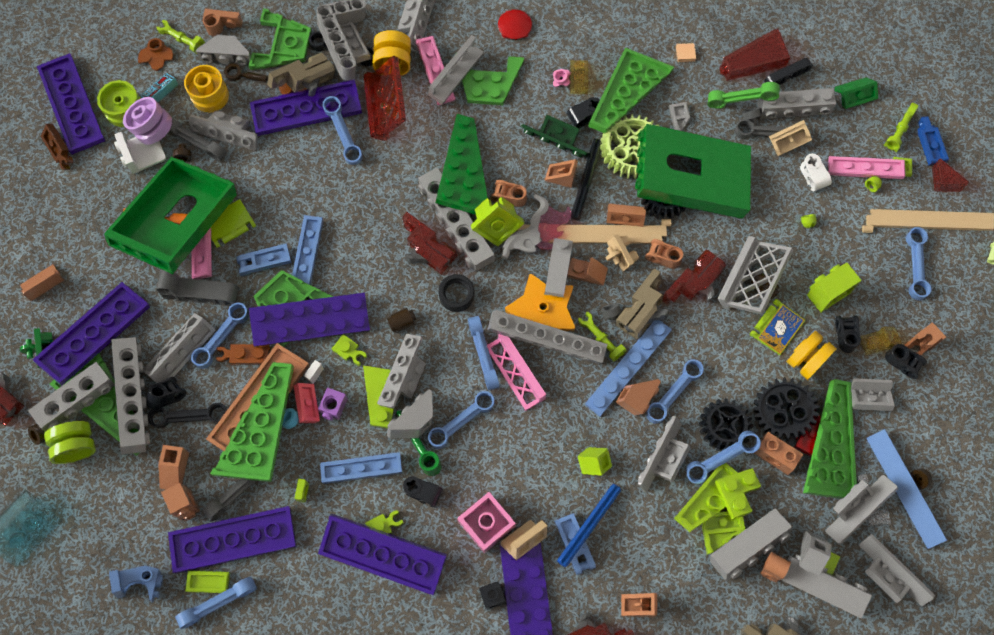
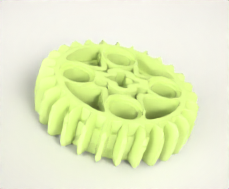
(630, 139)

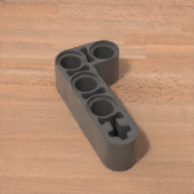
(197, 290)

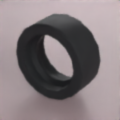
(451, 279)

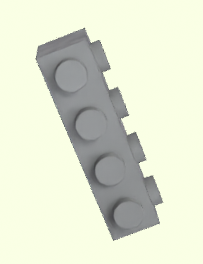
(798, 104)
(750, 545)
(829, 588)

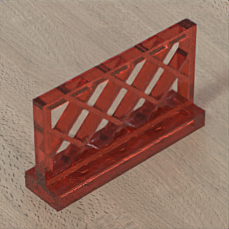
(377, 98)

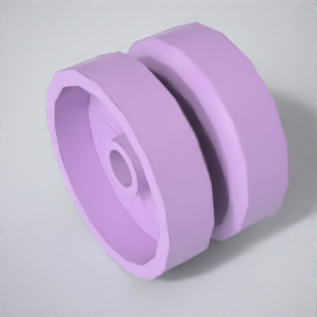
(147, 120)

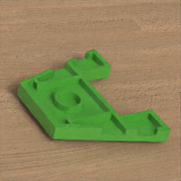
(289, 43)
(491, 86)
(286, 289)

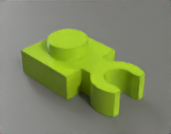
(347, 348)
(384, 524)

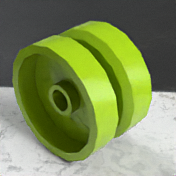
(115, 99)
(69, 442)

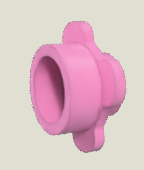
(561, 73)

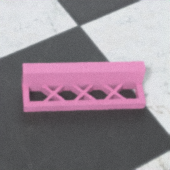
(523, 369)

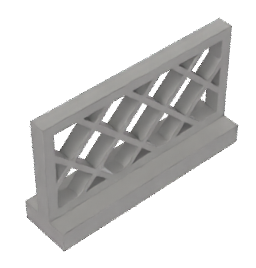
(740, 274)

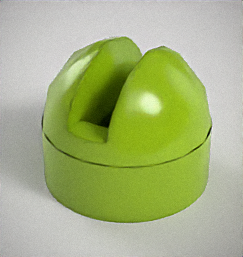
(875, 181)
(808, 220)

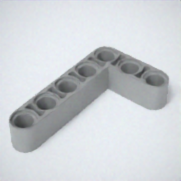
(329, 19)

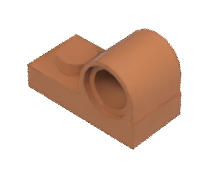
(216, 20)

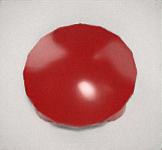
(514, 24)

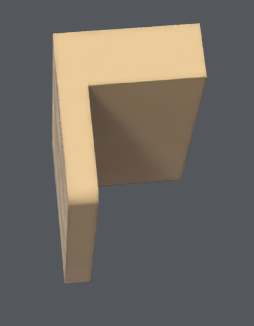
(524, 538)

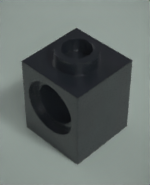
(492, 595)

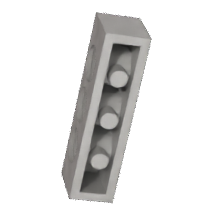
(43, 411)

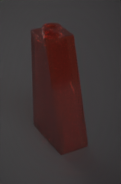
(756, 57)

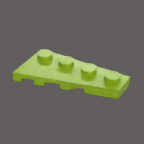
(705, 502)

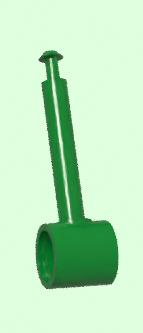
(426, 456)

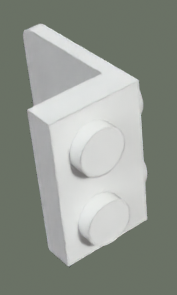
(138, 155)

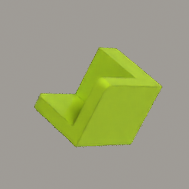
(594, 461)

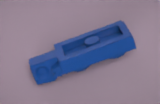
(931, 141)

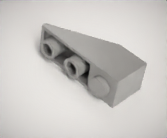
(814, 552)

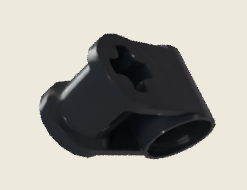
(583, 112)
(848, 329)
(909, 361)
(164, 393)
(425, 492)

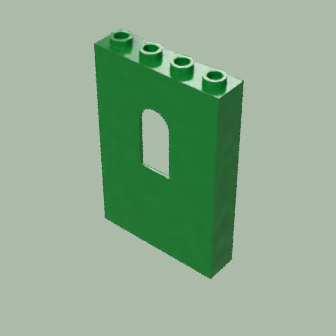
(724, 176)
(160, 242)

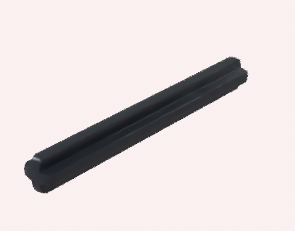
(586, 179)

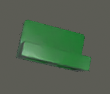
(858, 92)

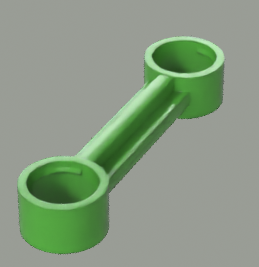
(769, 92)

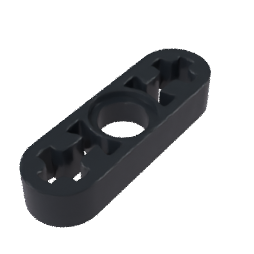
(791, 71)

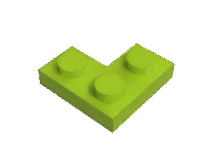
(734, 489)

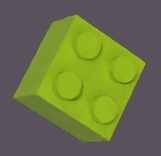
(833, 287)

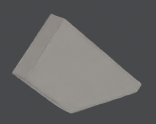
(679, 115)

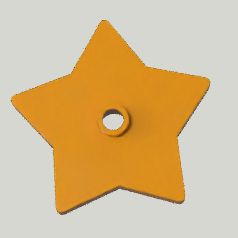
(534, 297)

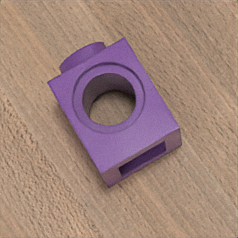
(329, 397)

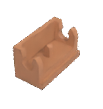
(926, 338)

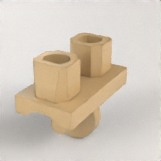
(619, 252)

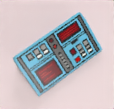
(161, 88)

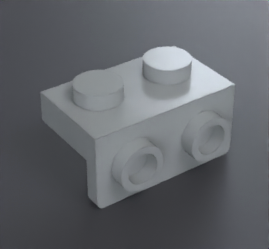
(872, 394)

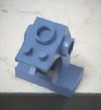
(123, 580)

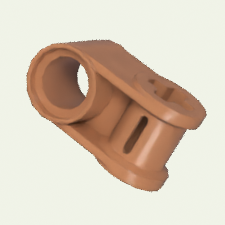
(508, 192)
(663, 254)
(775, 567)

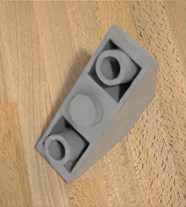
(224, 50)
(413, 419)

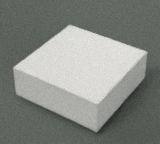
(313, 372)

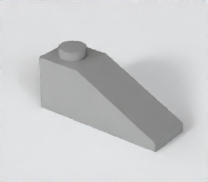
(558, 267)

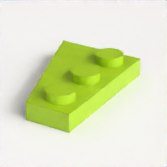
(375, 380)

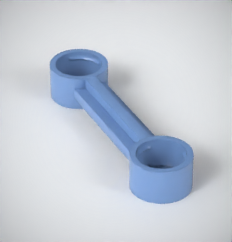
(342, 130)
(918, 263)
(221, 334)
(483, 353)
(675, 390)
(462, 419)
(723, 457)
(194, 614)

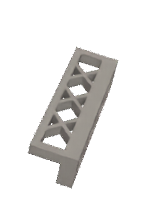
(455, 71)
(179, 349)

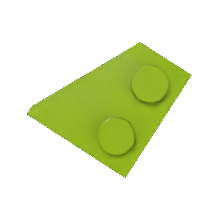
(721, 530)

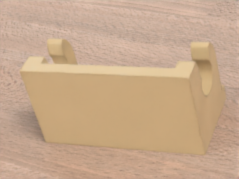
(790, 138)

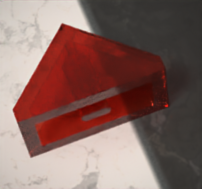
(946, 178)

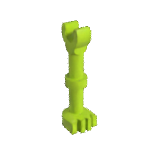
(181, 37)
(894, 142)
(615, 352)

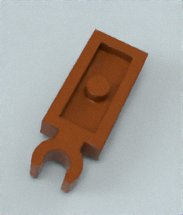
(244, 354)

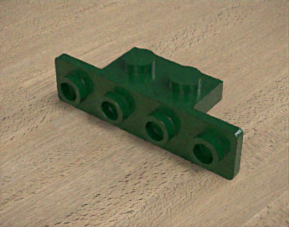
(558, 132)

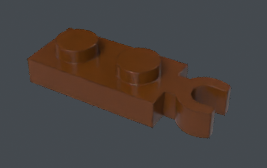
(56, 146)

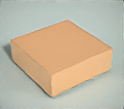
(686, 52)

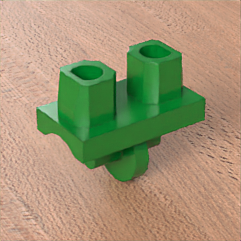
(41, 338)

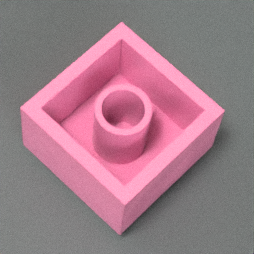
(486, 522)

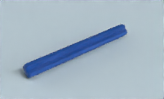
(589, 525)

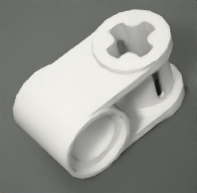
(815, 173)

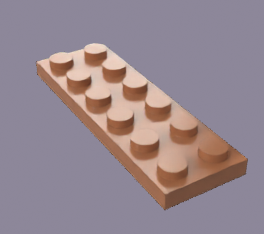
(225, 427)

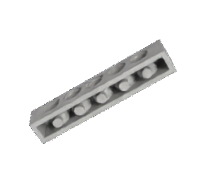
(484, 254)
(547, 337)
(129, 442)

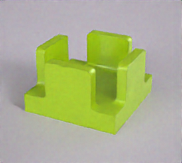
(496, 221)

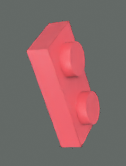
(306, 403)

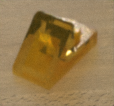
(579, 77)
(880, 340)

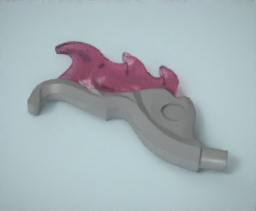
(541, 230)

